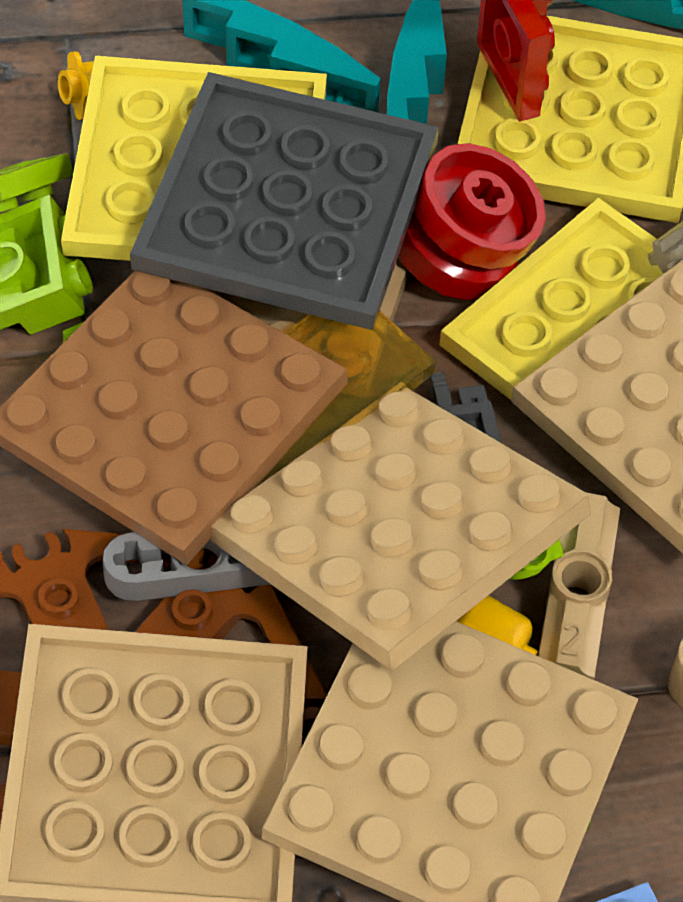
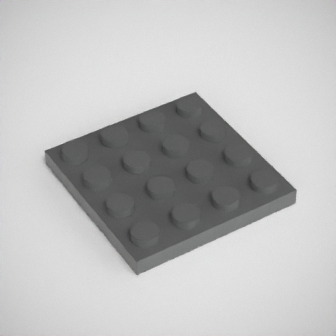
(286, 200)

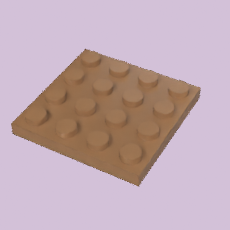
(167, 408)

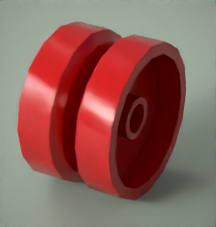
(471, 221)

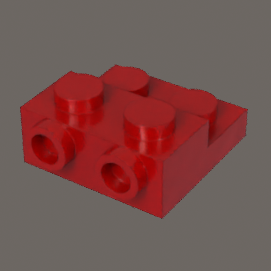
(516, 46)

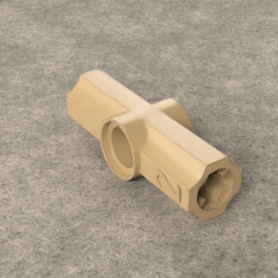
(571, 620)

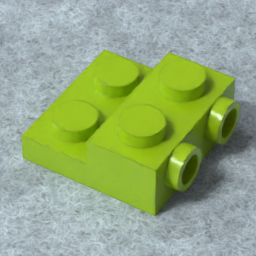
(35, 277)

